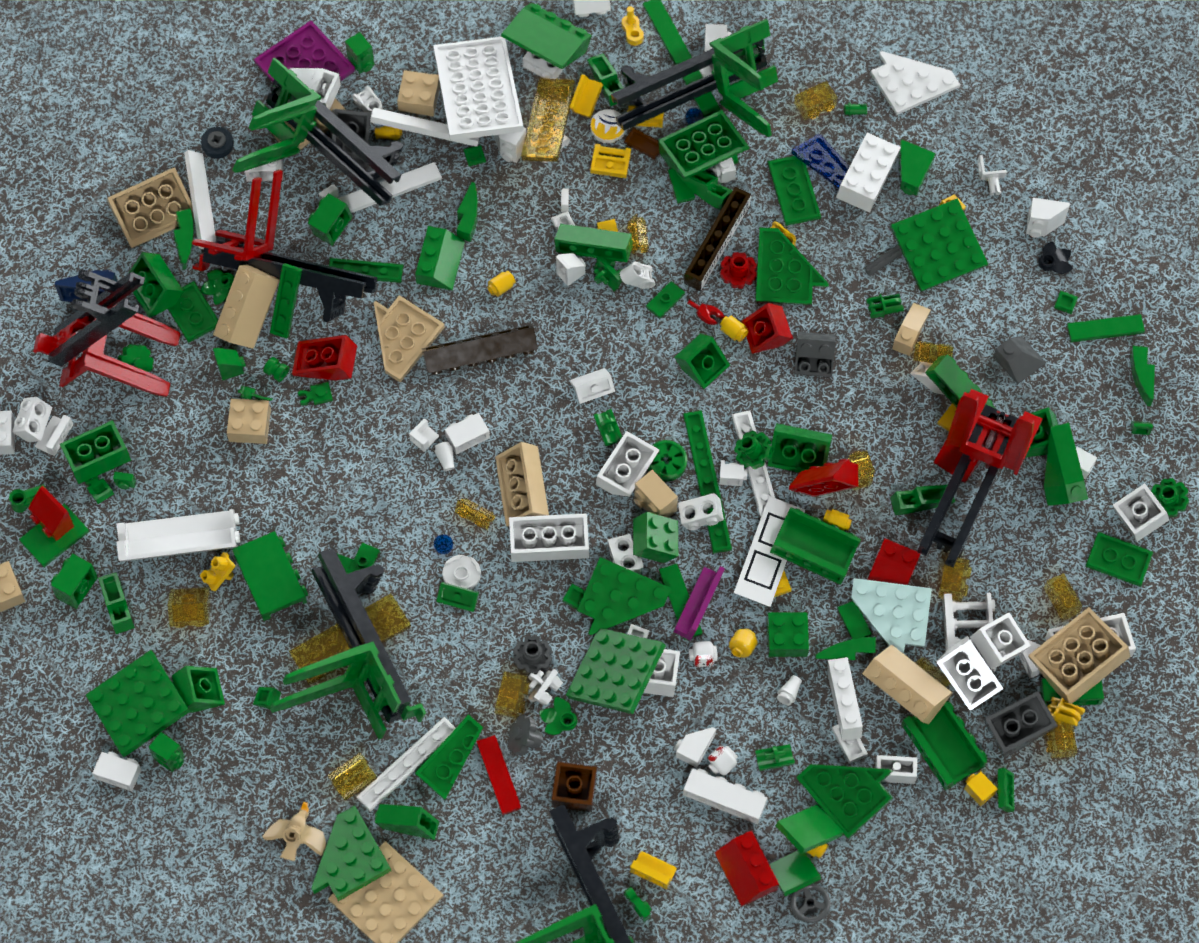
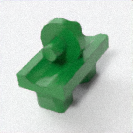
(606, 273)
(608, 427)
(774, 757)

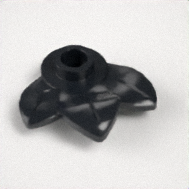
(1057, 258)

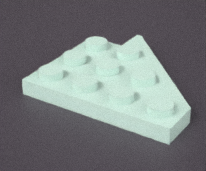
(894, 610)

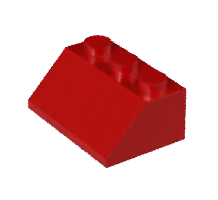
(826, 479)
(747, 868)

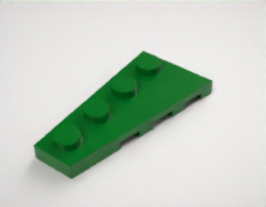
(446, 762)

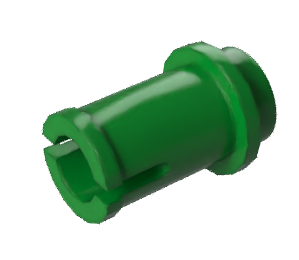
(855, 109)

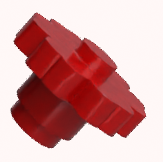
(738, 270)

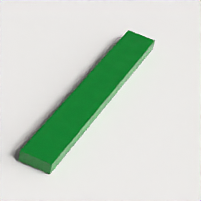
(678, 51)
(706, 476)

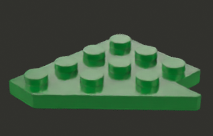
(783, 271)
(847, 793)
(349, 857)

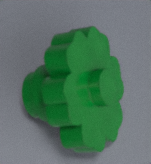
(137, 356)
(753, 450)
(1171, 496)

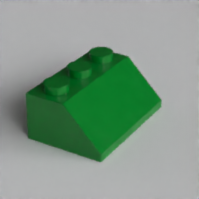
(439, 258)
(159, 287)
(798, 448)

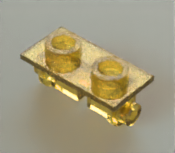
(637, 226)
(469, 511)

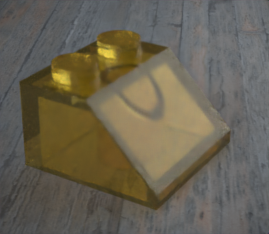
(189, 607)

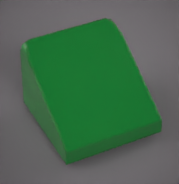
(1142, 428)
(266, 696)

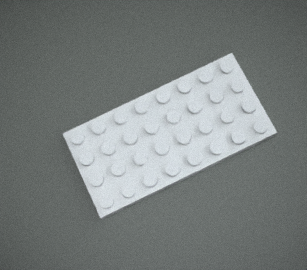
(478, 88)

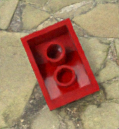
(325, 358)
(894, 563)

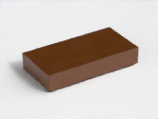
(642, 143)

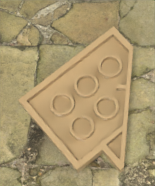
(403, 333)

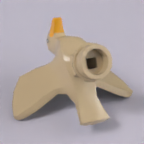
(296, 833)

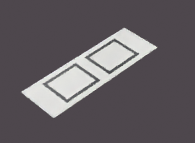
(763, 569)

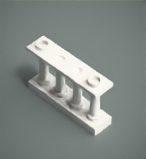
(951, 624)

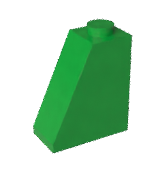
(913, 166)
(407, 820)

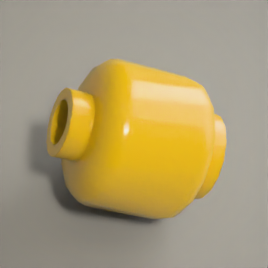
(743, 643)

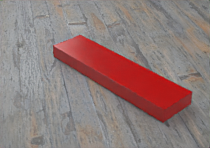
(498, 775)

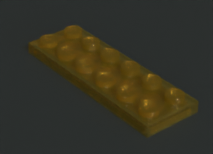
(548, 120)
(386, 618)

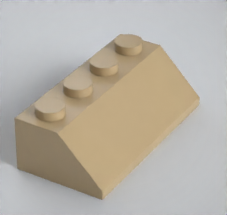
(246, 306)
(521, 482)
(907, 683)

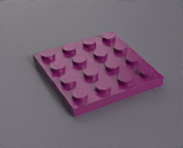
(306, 49)

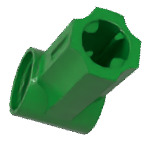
(25, 495)

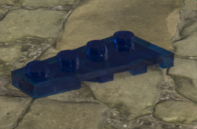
(822, 158)

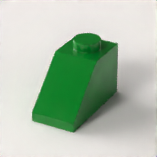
(229, 363)

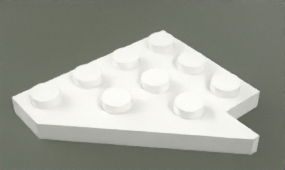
(911, 82)

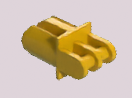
(1065, 711)

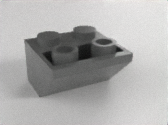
(815, 354)

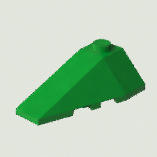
(1063, 473)

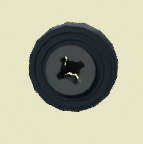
(214, 148)

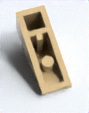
(910, 329)

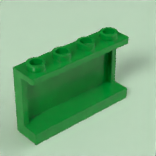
(815, 545)
(269, 574)
(946, 746)

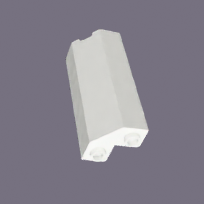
(177, 535)

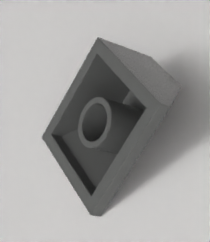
(1018, 358)

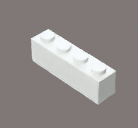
(844, 699)
(725, 796)

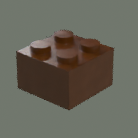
(574, 786)

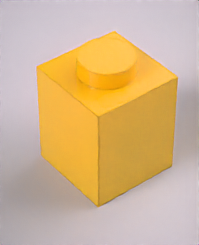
(980, 788)

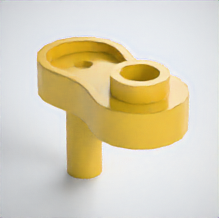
(631, 27)

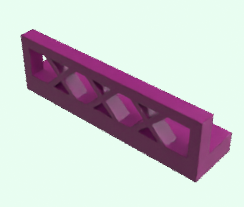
(698, 602)

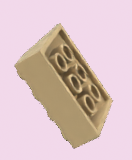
(150, 207)
(1079, 656)

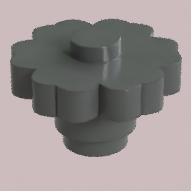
(532, 655)
(524, 735)

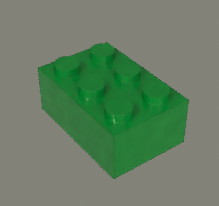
(95, 452)

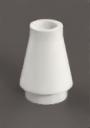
(444, 453)
(788, 692)

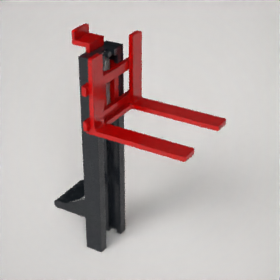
(326, 279)

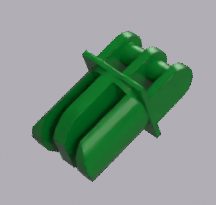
(887, 304)

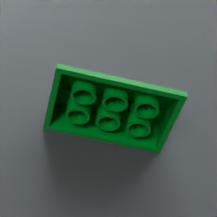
(547, 36)
(701, 145)

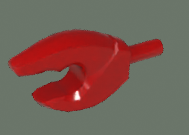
(704, 312)

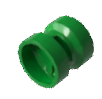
(276, 369)

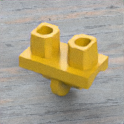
(220, 570)

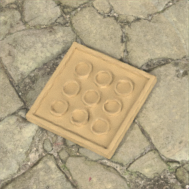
(391, 903)

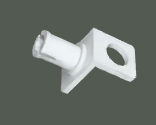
(991, 176)

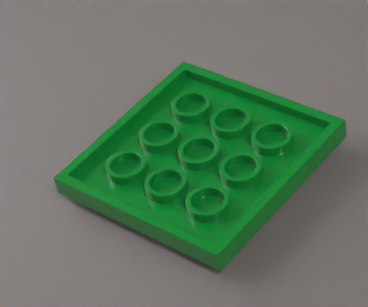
(939, 245)
(615, 670)
(137, 703)

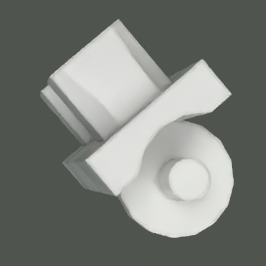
(539, 693)

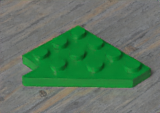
(619, 595)

